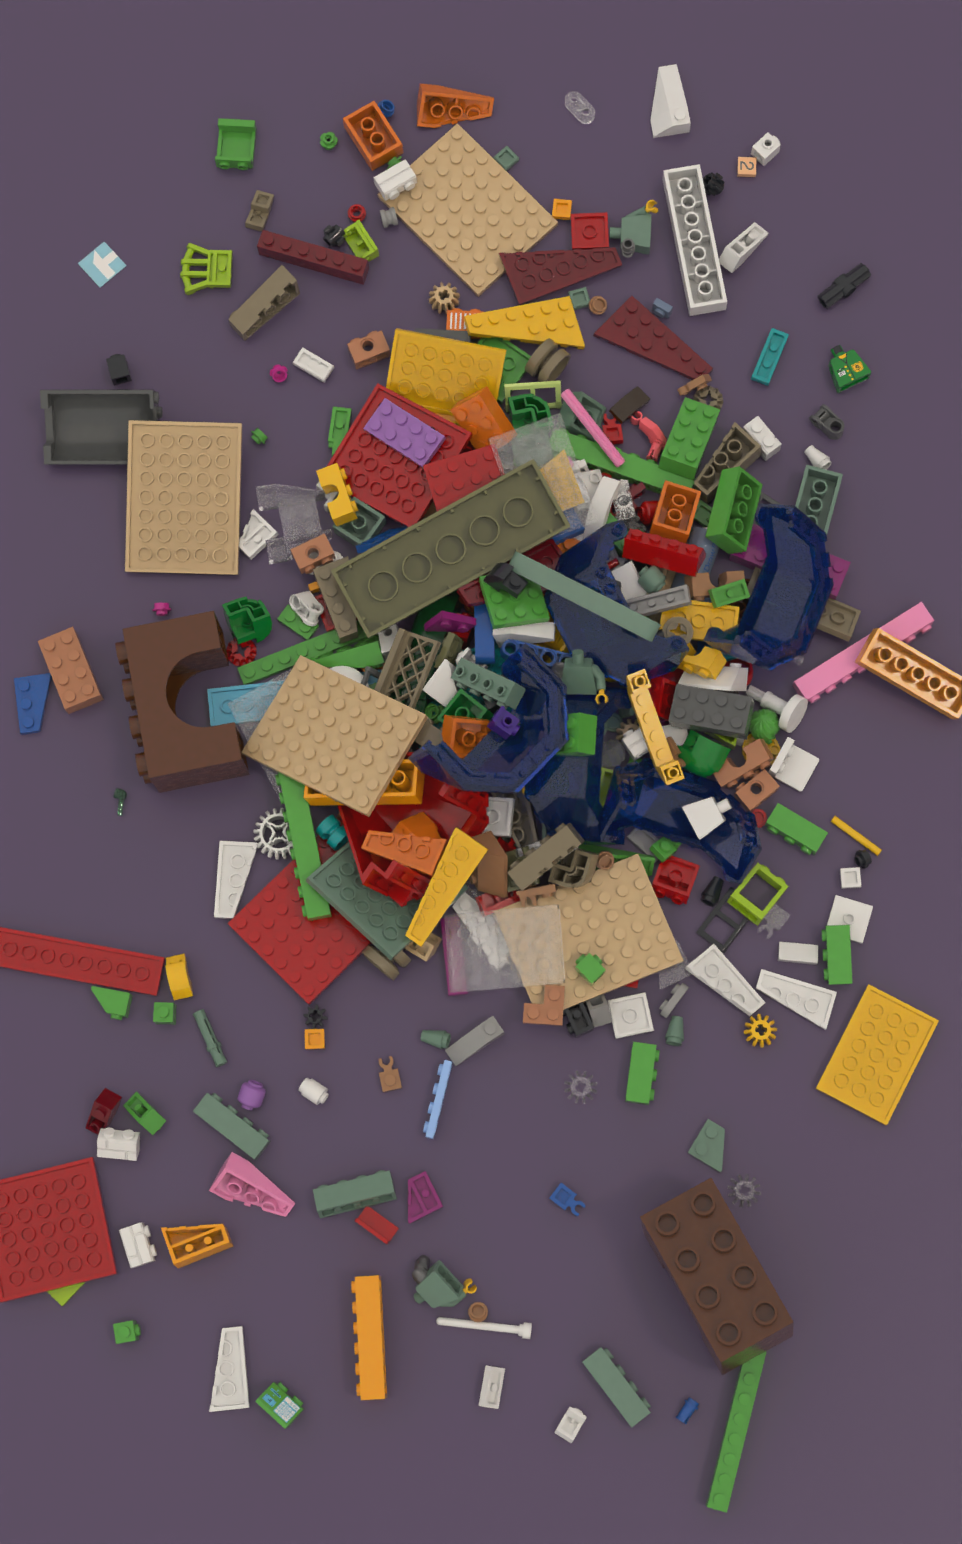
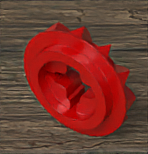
(237, 659)

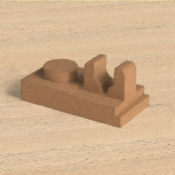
(544, 890)

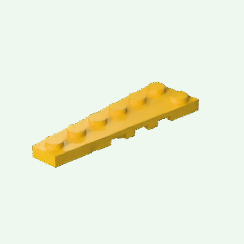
(452, 873)

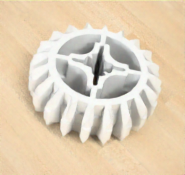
(273, 839)

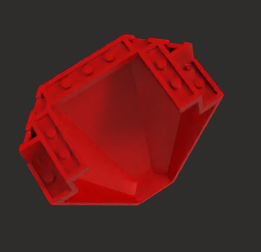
(442, 804)

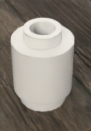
(313, 1091)

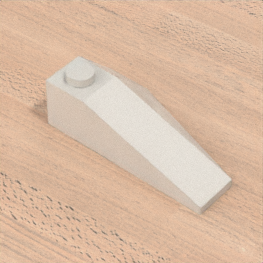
(669, 107)

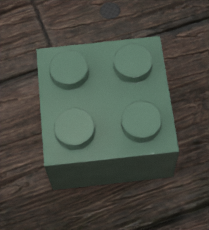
(365, 527)

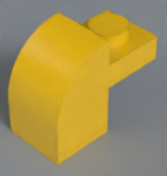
(178, 977)

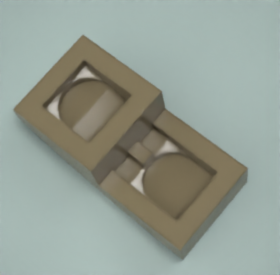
(259, 210)

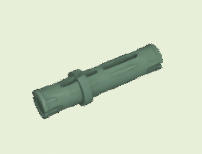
(212, 1043)

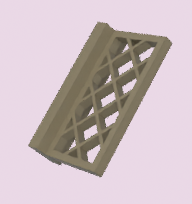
(394, 666)

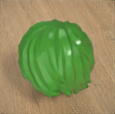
(764, 725)

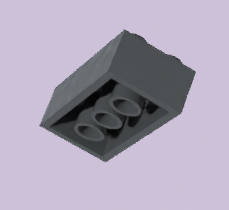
(711, 711)

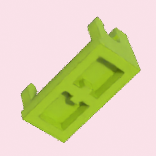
(360, 241)

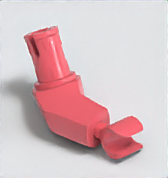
(654, 433)

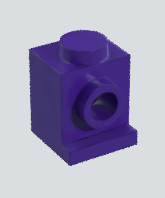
(499, 726)

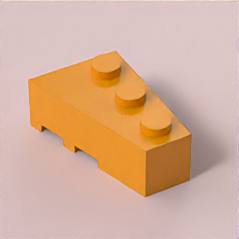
(195, 1242)

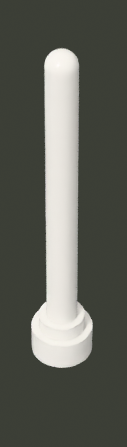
(522, 1330)

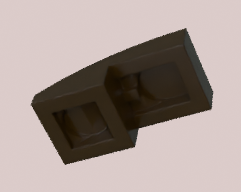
(629, 405)

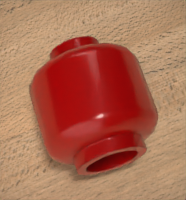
(646, 511)

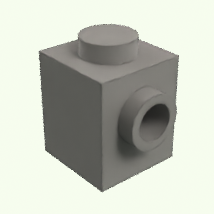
(599, 1011)

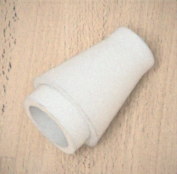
(818, 458)

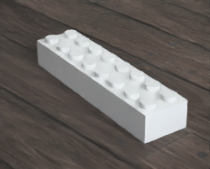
(694, 240)

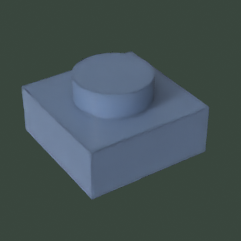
(662, 309)

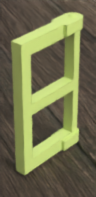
(535, 385)

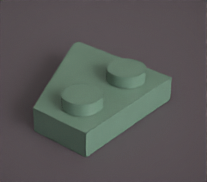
(709, 1145)

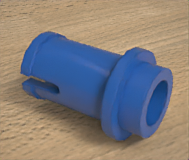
(687, 1410)

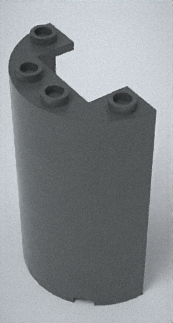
(93, 423)

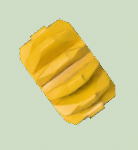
(755, 1035)

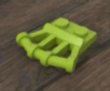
(218, 269)

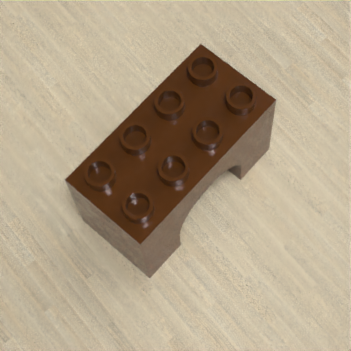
(160, 662)
(717, 1276)

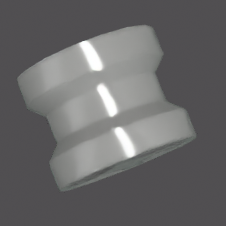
(388, 217)

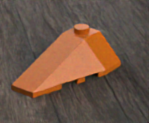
(446, 105)
(463, 733)
(418, 826)

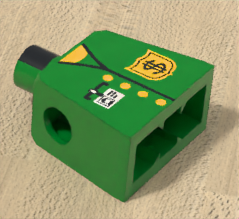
(847, 369)

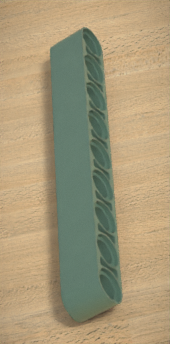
(584, 597)

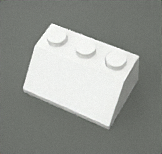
(729, 679)

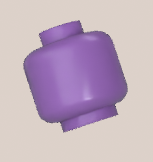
(251, 1094)

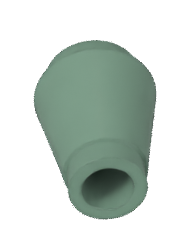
(675, 1032)
(436, 1038)

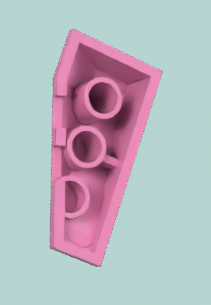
(244, 1182)

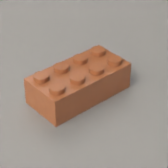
(70, 670)

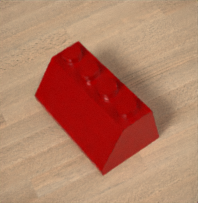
(663, 552)

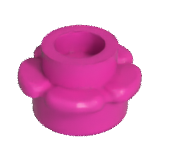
(279, 377)
(161, 609)

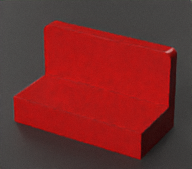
(377, 1225)

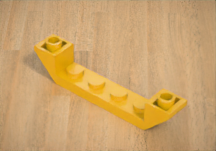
(651, 728)

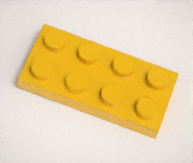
(702, 617)

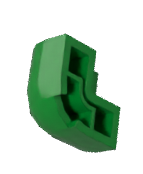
(527, 409)
(247, 619)
(702, 754)

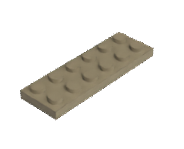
(836, 618)

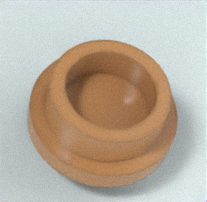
(597, 305)
(605, 860)
(478, 1312)

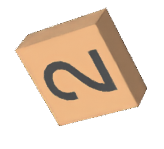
(746, 167)

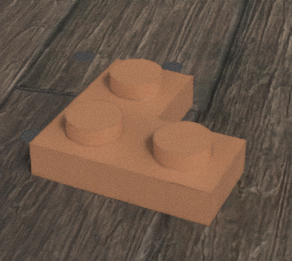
(548, 1013)

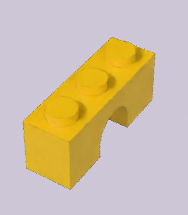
(333, 480)
(705, 664)

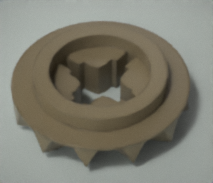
(715, 395)
(685, 626)

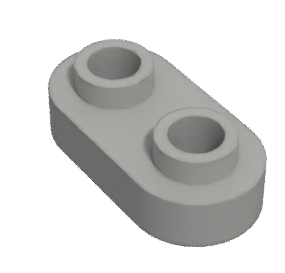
(678, 992)

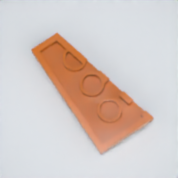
(415, 852)

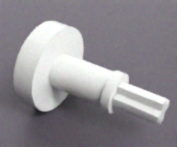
(790, 712)

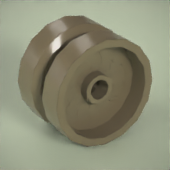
(547, 361)
(384, 964)

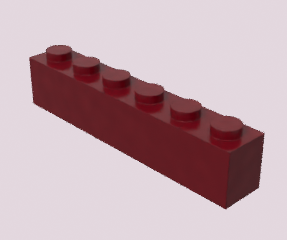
(313, 257)

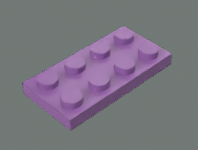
(404, 433)

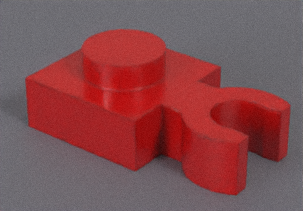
(612, 430)

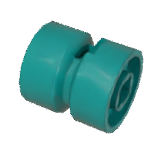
(333, 832)

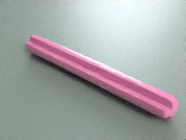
(592, 428)

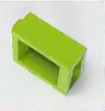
(745, 906)

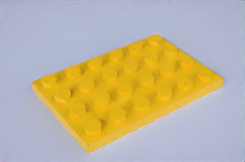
(442, 370)
(877, 1054)

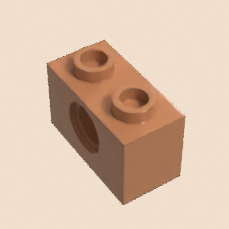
(363, 358)
(321, 546)
(750, 800)

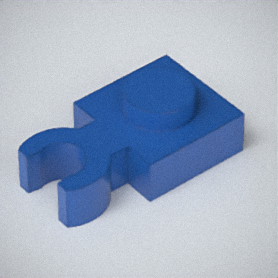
(565, 1197)

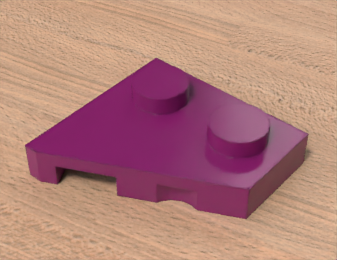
(450, 622)
(421, 1197)

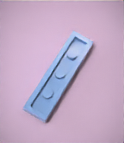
(435, 1107)

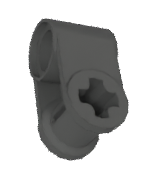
(825, 419)

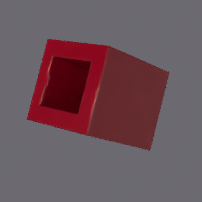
(103, 1111)

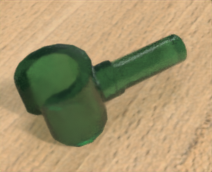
(121, 795)

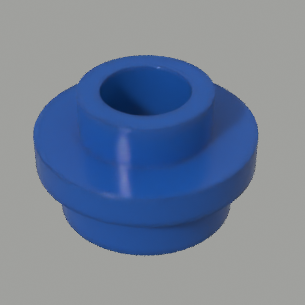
(386, 107)

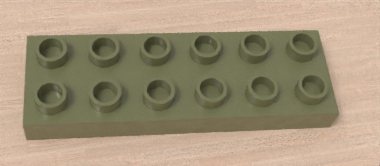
(450, 548)

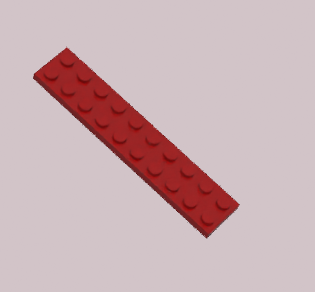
(80, 961)

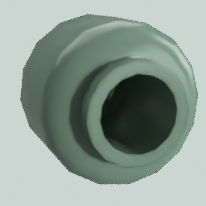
(651, 579)

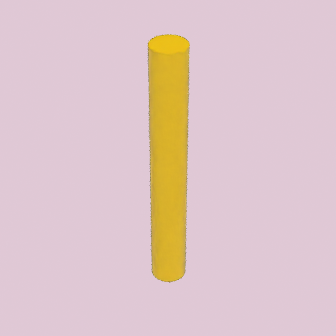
(857, 836)

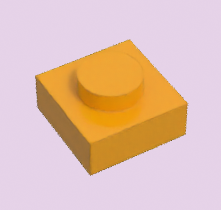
(561, 209)
(314, 1039)

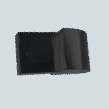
(504, 578)

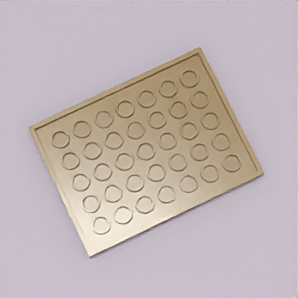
(469, 210)
(183, 497)
(335, 735)
(615, 920)

